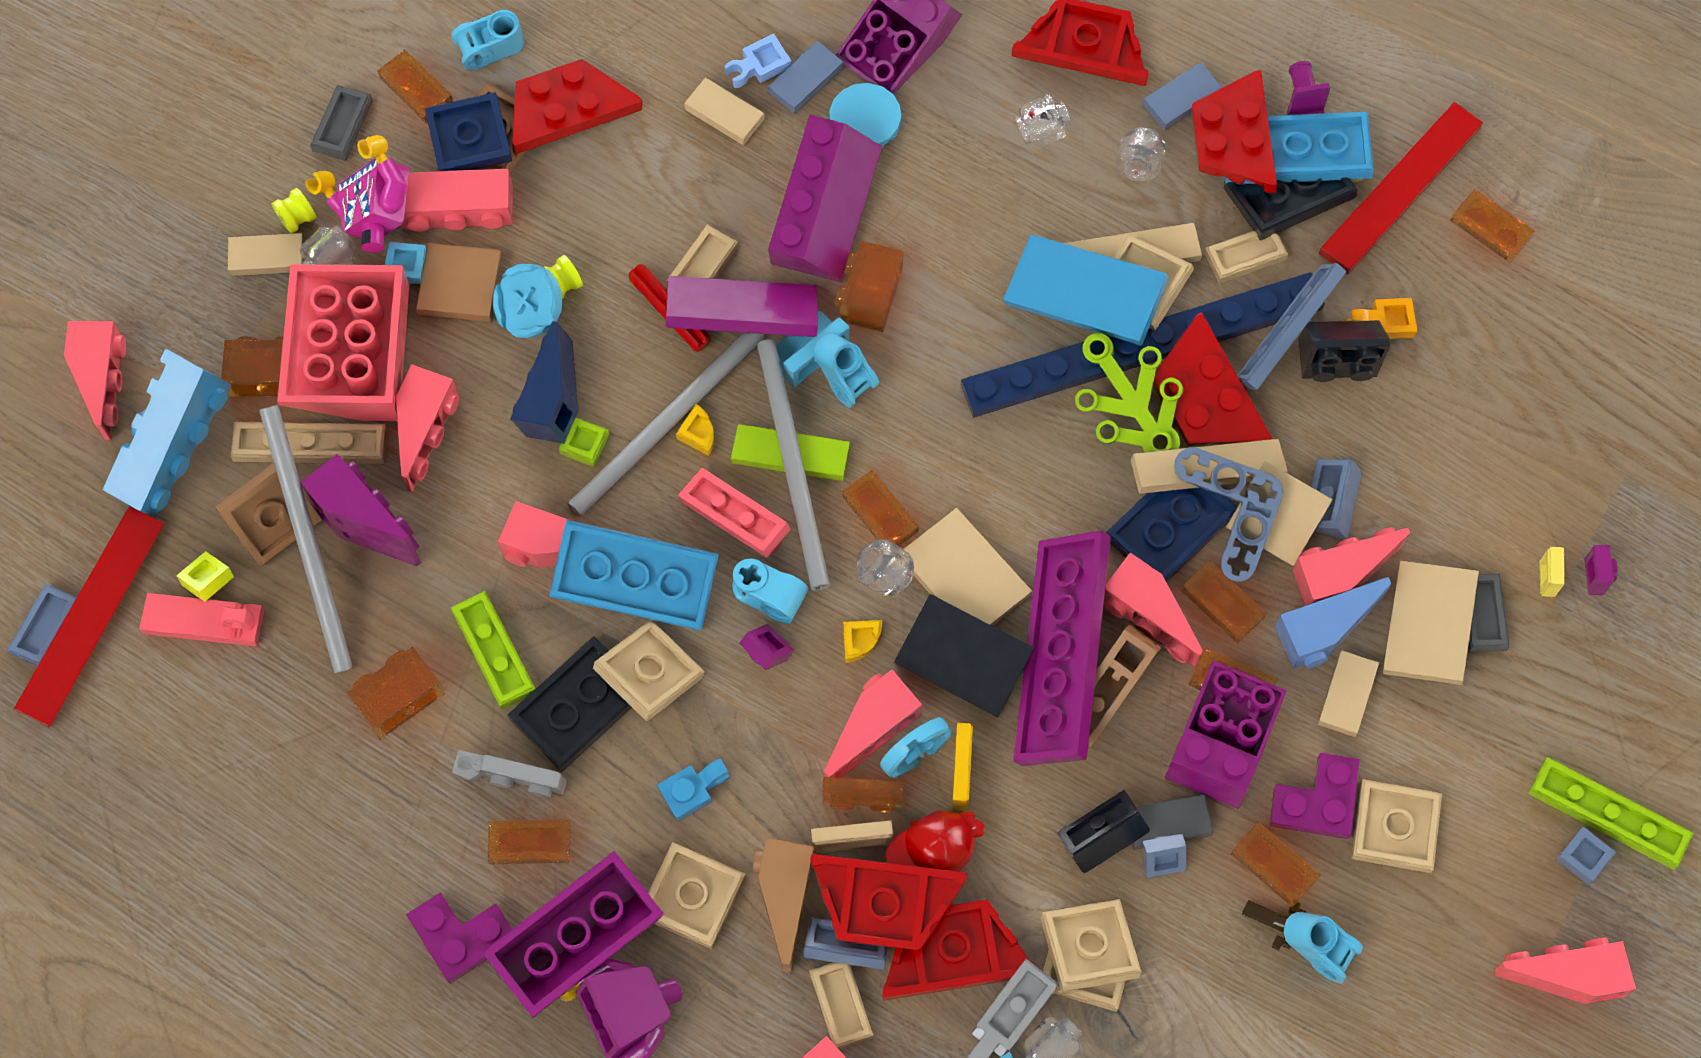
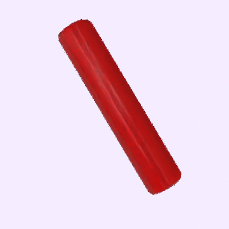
(656, 294)

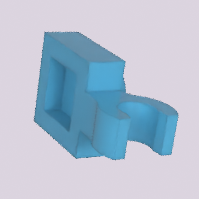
(688, 791)

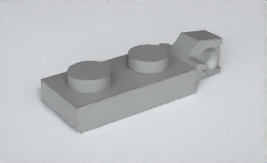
(506, 773)
(1012, 1010)

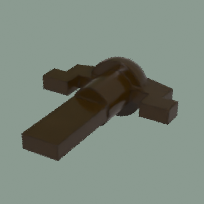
(1270, 919)

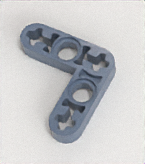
(1249, 506)

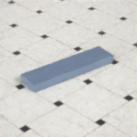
(1290, 325)

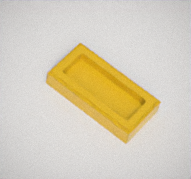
(962, 767)

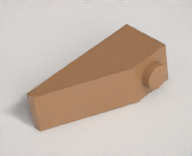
(1119, 675)
(784, 883)

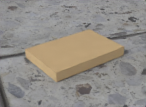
(966, 570)
(1431, 622)

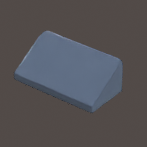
(1339, 481)

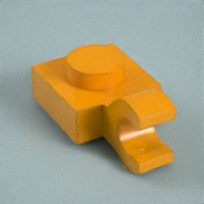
(1394, 314)

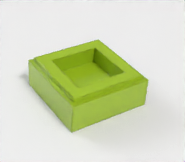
(584, 442)

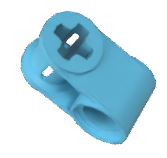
(487, 39)
(849, 372)
(772, 592)
(1322, 944)

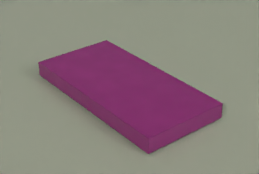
(742, 306)

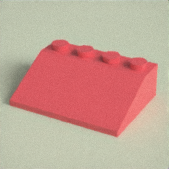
(344, 340)

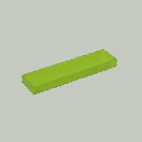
(1611, 813)

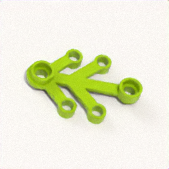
(1134, 403)

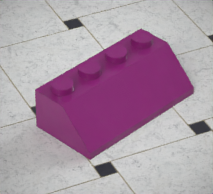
(824, 199)
(573, 934)

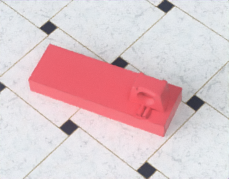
(734, 513)
(202, 620)

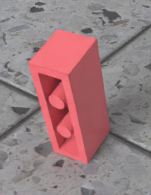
(458, 200)

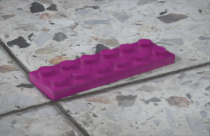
(1066, 638)

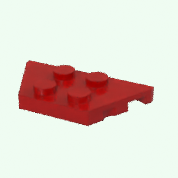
(1085, 40)
(566, 103)
(1235, 133)
(1213, 398)
(885, 900)
(962, 952)

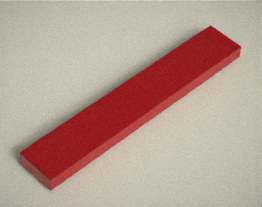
(1401, 187)
(88, 617)

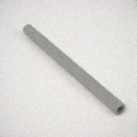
(663, 422)
(793, 465)
(306, 539)

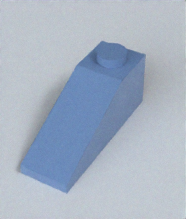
(1320, 627)

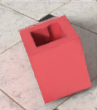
(94, 360)
(421, 412)
(1347, 566)
(1146, 601)
(1582, 975)

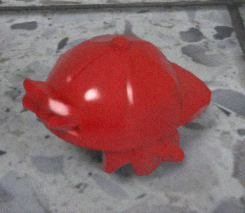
(937, 841)

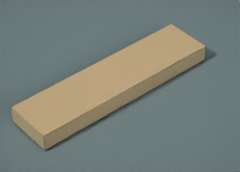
(1176, 240)
(313, 442)
(1156, 469)

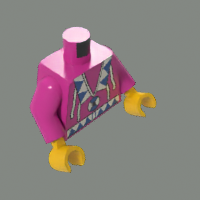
(371, 198)

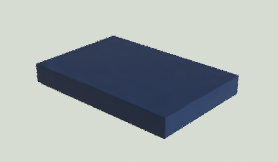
(1171, 527)

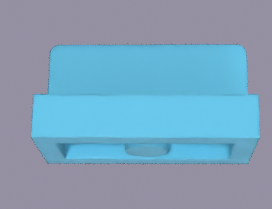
(797, 352)

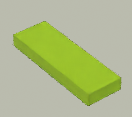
(819, 455)
(493, 650)

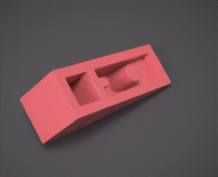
(531, 536)
(878, 716)

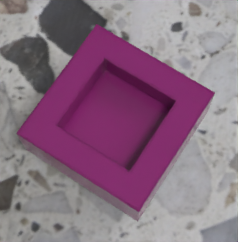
(1600, 569)
(766, 647)

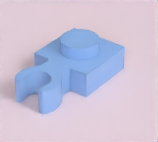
(761, 59)

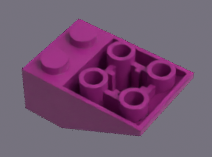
(896, 39)
(357, 511)
(1225, 734)

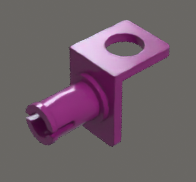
(1306, 96)

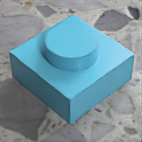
(410, 256)

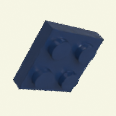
(468, 133)

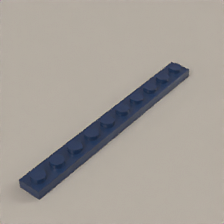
(1070, 368)

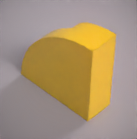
(697, 431)
(860, 638)

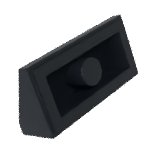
(1103, 831)

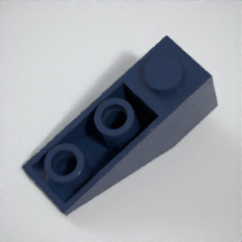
(550, 393)

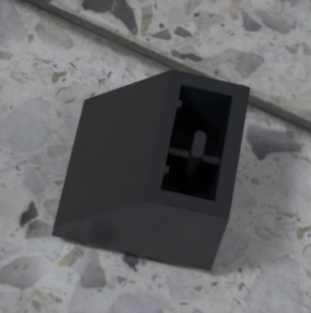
(1342, 350)

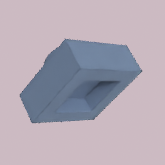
(1164, 855)
(1586, 855)

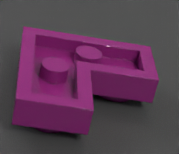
(1327, 808)
(457, 946)

